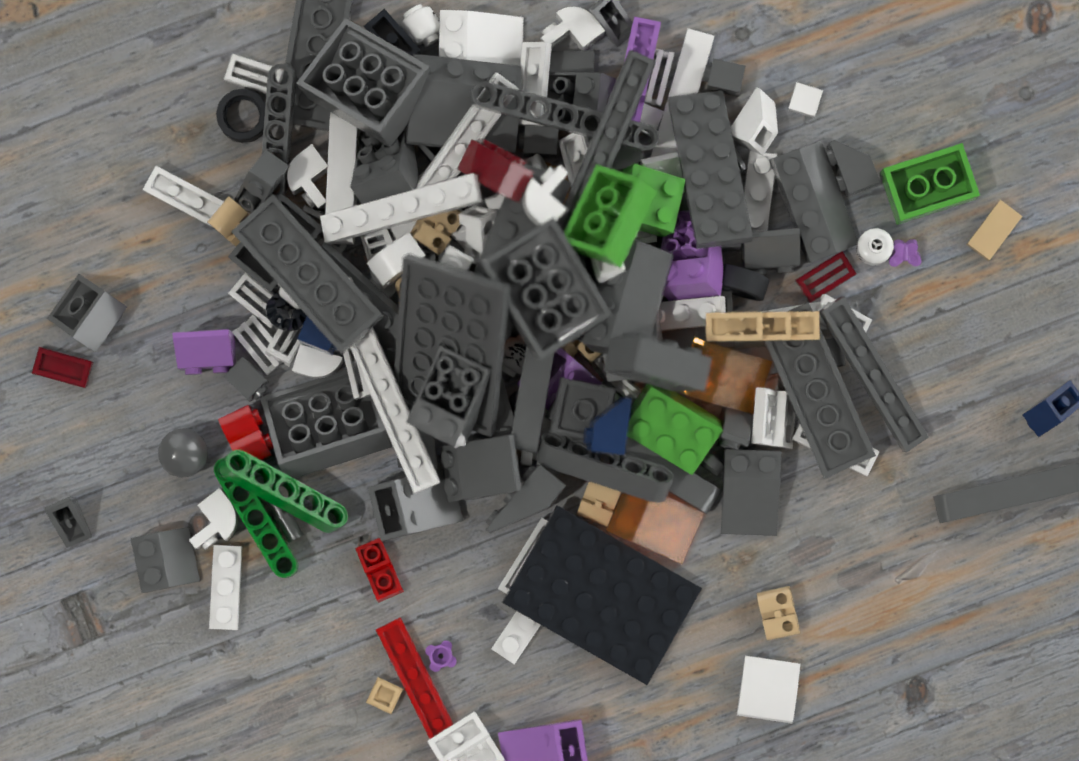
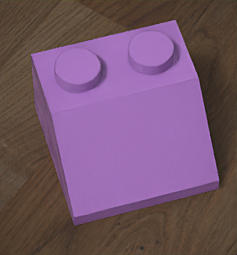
(205, 351)

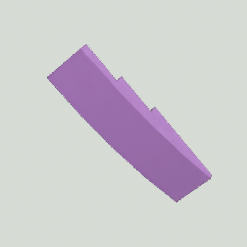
(643, 41)

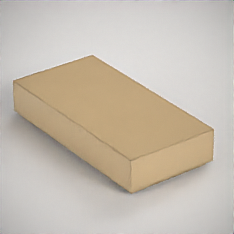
(994, 230)

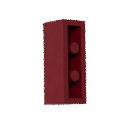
(496, 169)

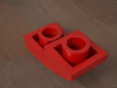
(379, 570)

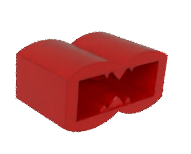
(245, 434)

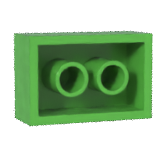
(929, 184)
(609, 215)
(673, 427)

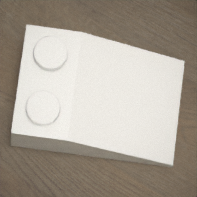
(481, 36)

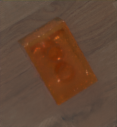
(731, 376)
(658, 527)

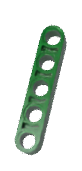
(270, 491)
(260, 531)

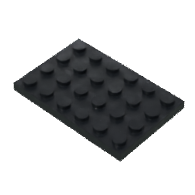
(601, 595)

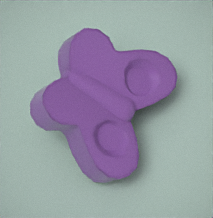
(905, 252)

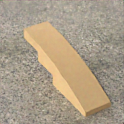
(762, 326)

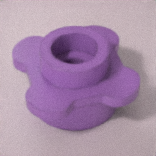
(437, 663)

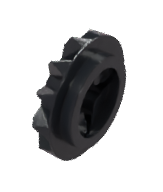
(280, 317)

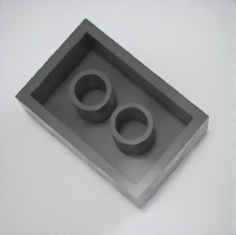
(248, 262)
(658, 363)

